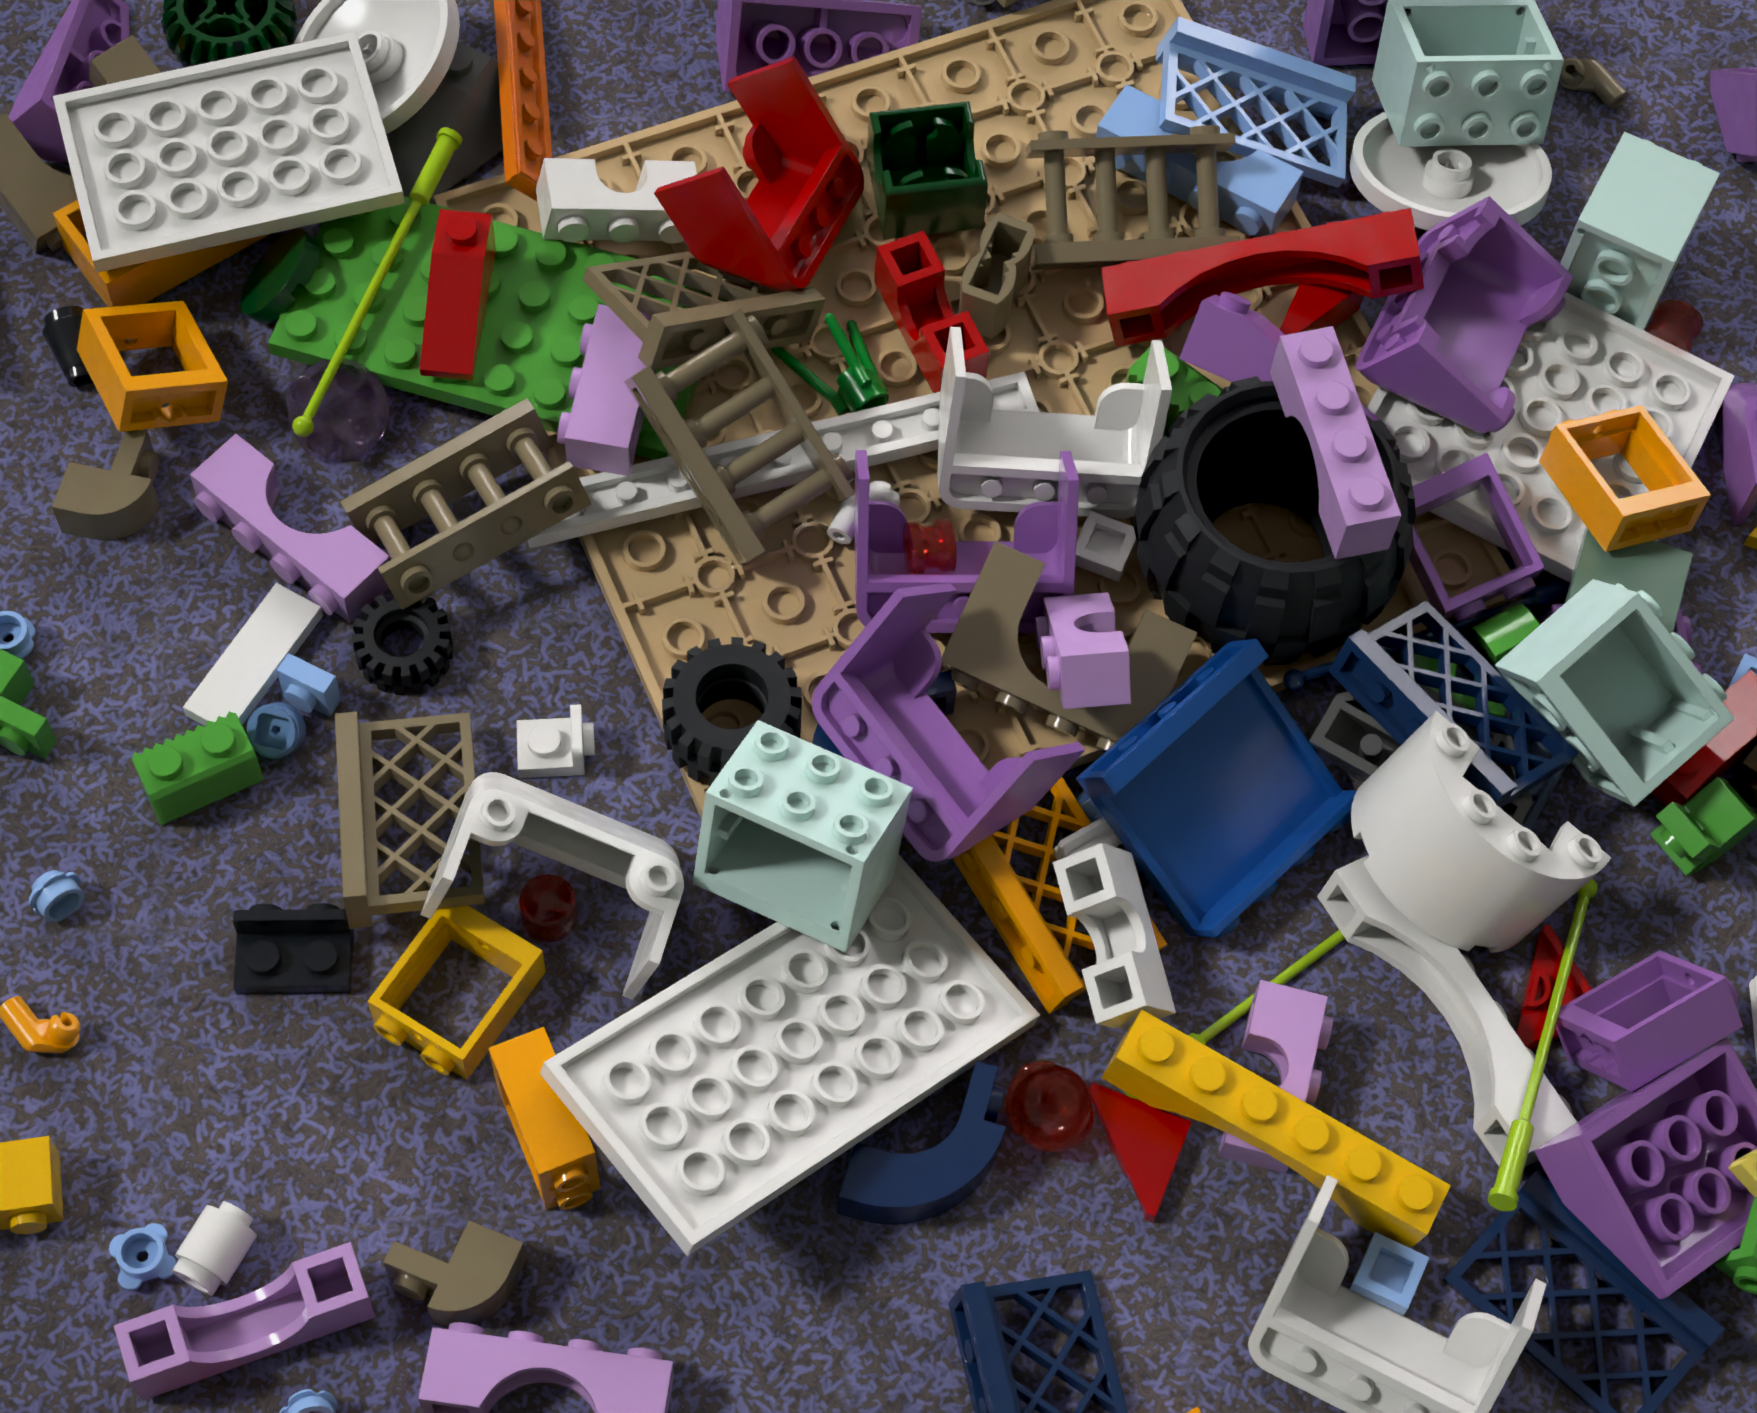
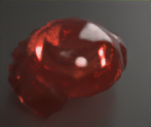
(1049, 1106)

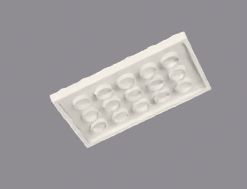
(227, 151)

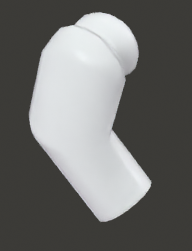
(842, 525)

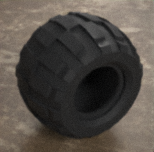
(1243, 453)

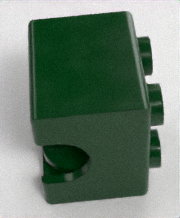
(926, 170)

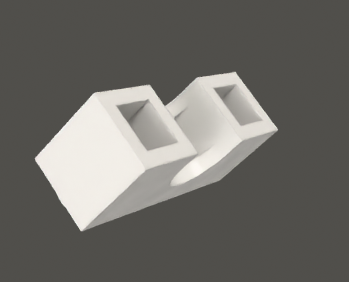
(580, 207)
(1107, 898)

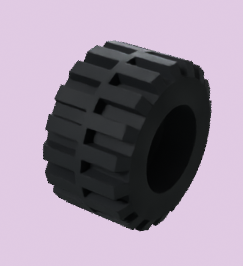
(719, 675)

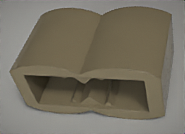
(997, 273)

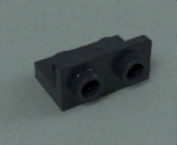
(293, 950)

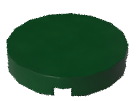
(276, 275)

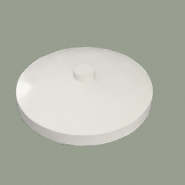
(402, 45)
(1447, 178)

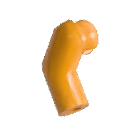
(36, 1034)

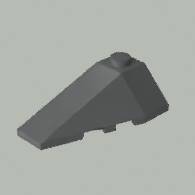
(464, 102)

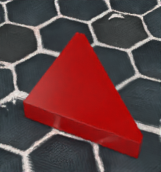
(1540, 987)
(1143, 1142)

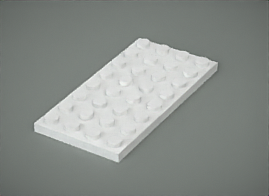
(785, 1057)

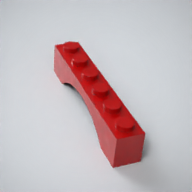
(1363, 255)

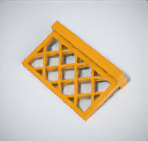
(1018, 916)

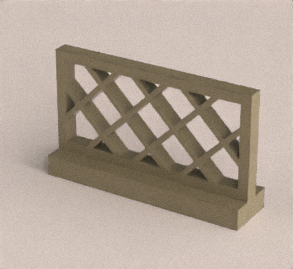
(681, 333)
(359, 819)

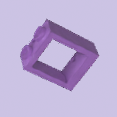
(1472, 475)
(1647, 1020)

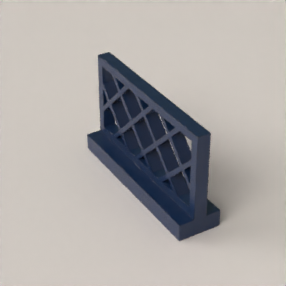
(1401, 706)
(1673, 1316)
(985, 1354)

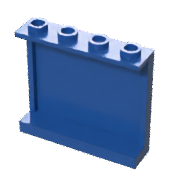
(1217, 792)

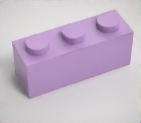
(604, 415)

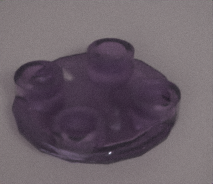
(349, 416)

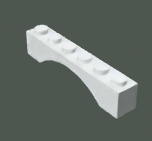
(1491, 1048)

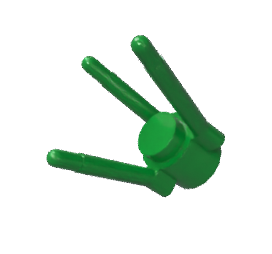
(858, 385)

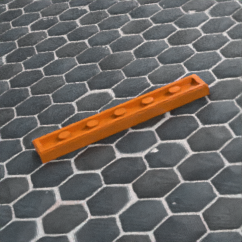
(522, 92)

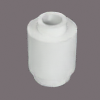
(214, 1247)

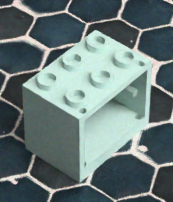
(1466, 72)
(1636, 228)
(1618, 689)
(801, 835)

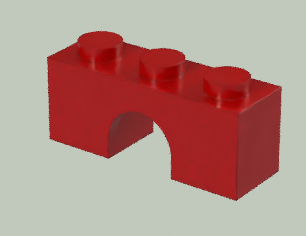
(915, 294)

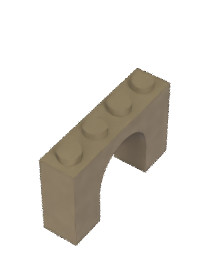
(32, 188)
(988, 653)

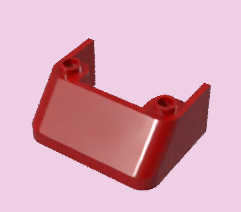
(802, 191)

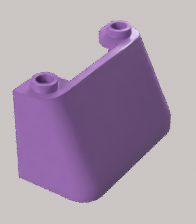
(1462, 330)

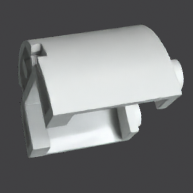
(1454, 854)

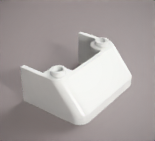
(1013, 456)
(508, 811)
(1369, 1355)

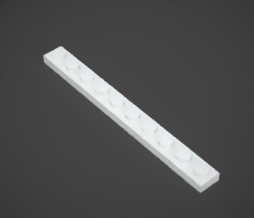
(661, 490)

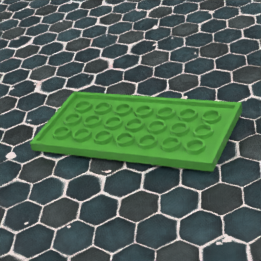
(527, 329)

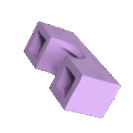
(1083, 651)
(1288, 1030)

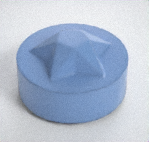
(276, 730)

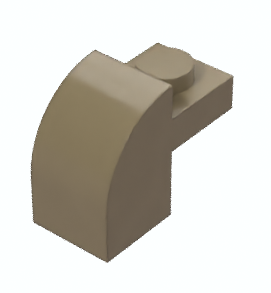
(113, 501)
(467, 1286)

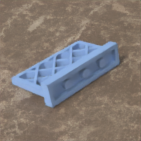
(1260, 75)

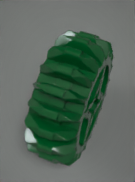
(226, 28)

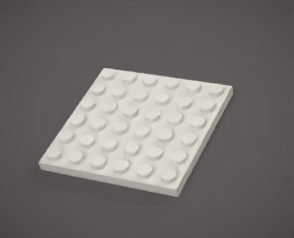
(1561, 372)

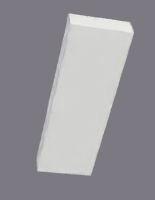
(253, 656)

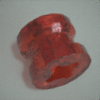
(1676, 323)
(929, 546)
(548, 894)

